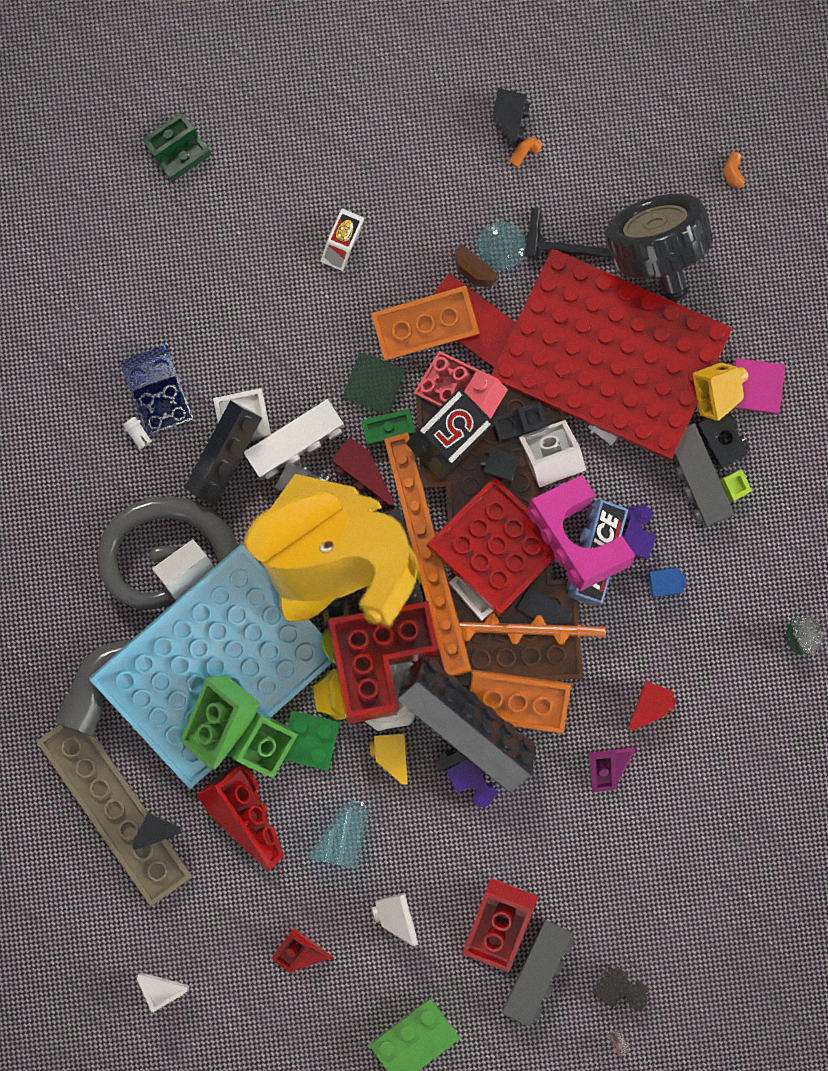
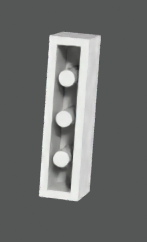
(294, 440)

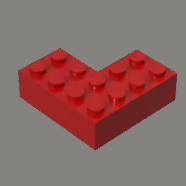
(368, 650)

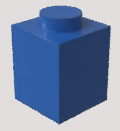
(666, 582)

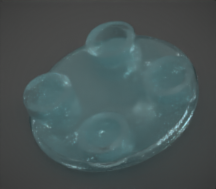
(501, 245)

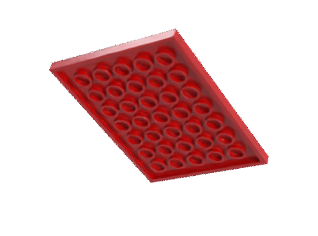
(610, 353)

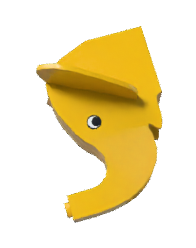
(328, 543)

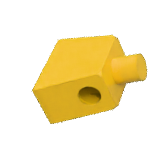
(719, 389)

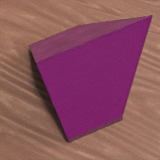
(608, 767)

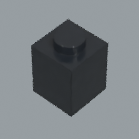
(500, 464)

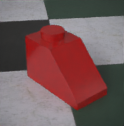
(651, 705)

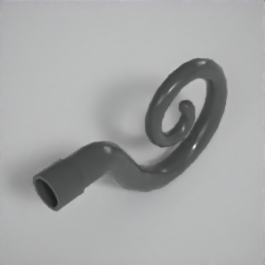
(83, 704)

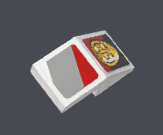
(342, 239)

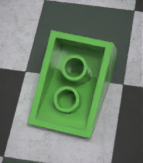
(218, 719)

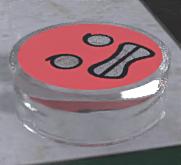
(618, 1043)

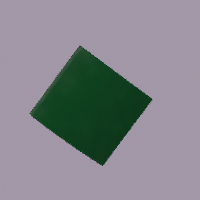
(177, 146)

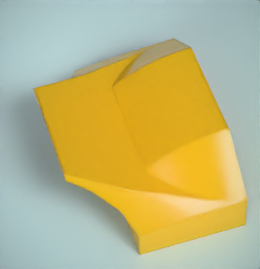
(329, 697)

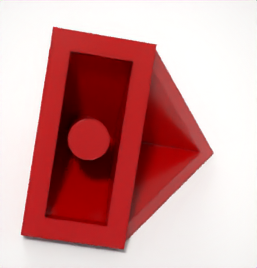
(299, 952)

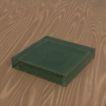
(374, 383)

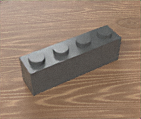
(700, 480)
(537, 972)

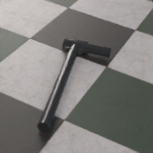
(536, 245)

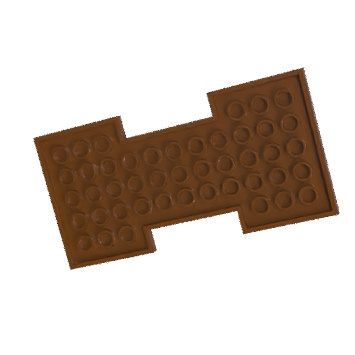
(493, 652)

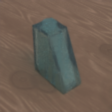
(344, 837)

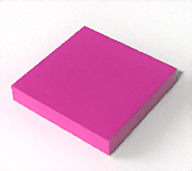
(763, 386)

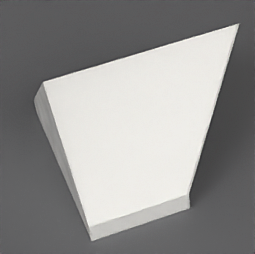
(160, 990)

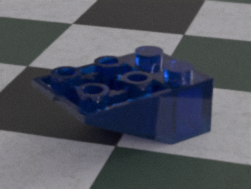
(156, 390)

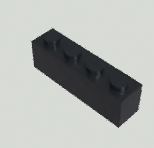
(223, 453)

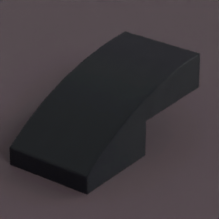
(519, 422)
(534, 604)

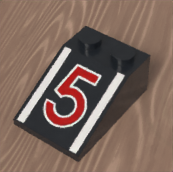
(450, 433)

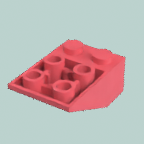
(450, 374)

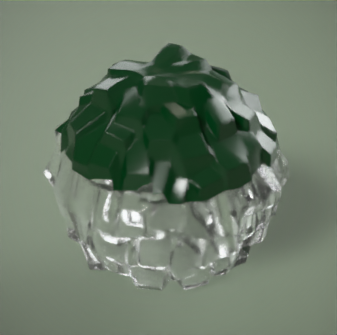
(804, 635)

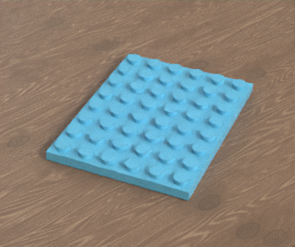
(215, 629)

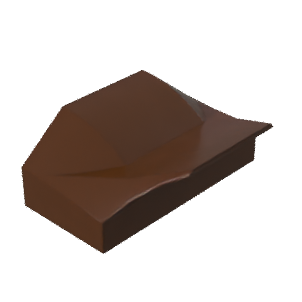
(473, 268)

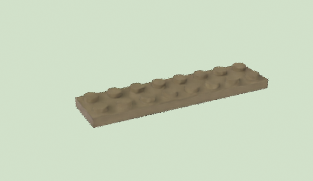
(113, 810)

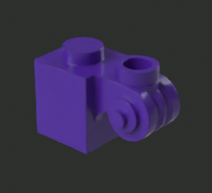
(638, 539)
(470, 776)

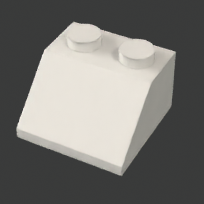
(552, 453)

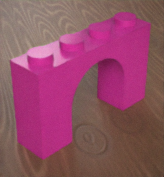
(582, 564)

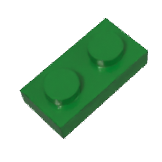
(387, 426)

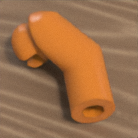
(523, 148)
(731, 171)

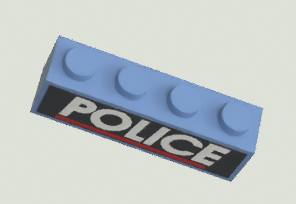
(603, 525)

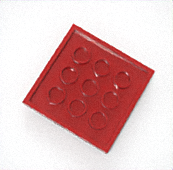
(493, 546)

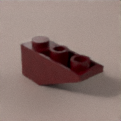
(359, 465)

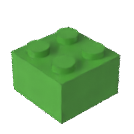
(264, 744)

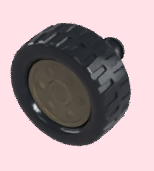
(660, 240)

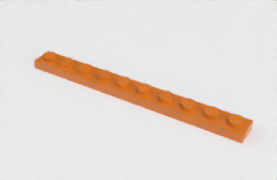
(430, 566)

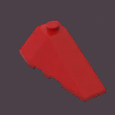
(237, 808)

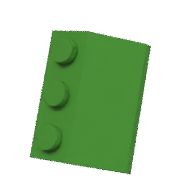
(415, 1039)

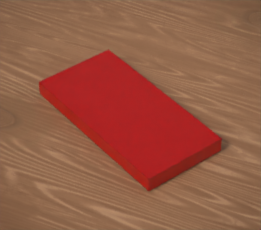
(492, 325)

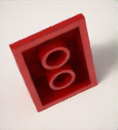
(500, 925)

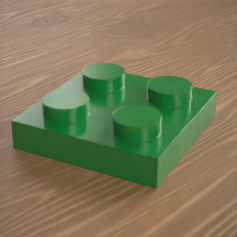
(314, 740)

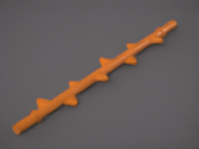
(537, 627)

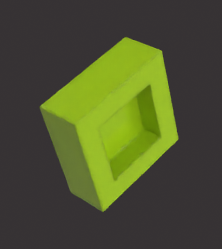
(735, 485)

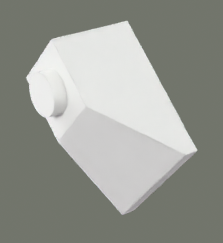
(396, 917)

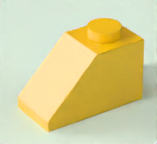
(391, 755)

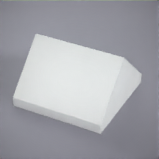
(183, 569)

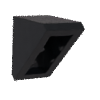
(155, 830)

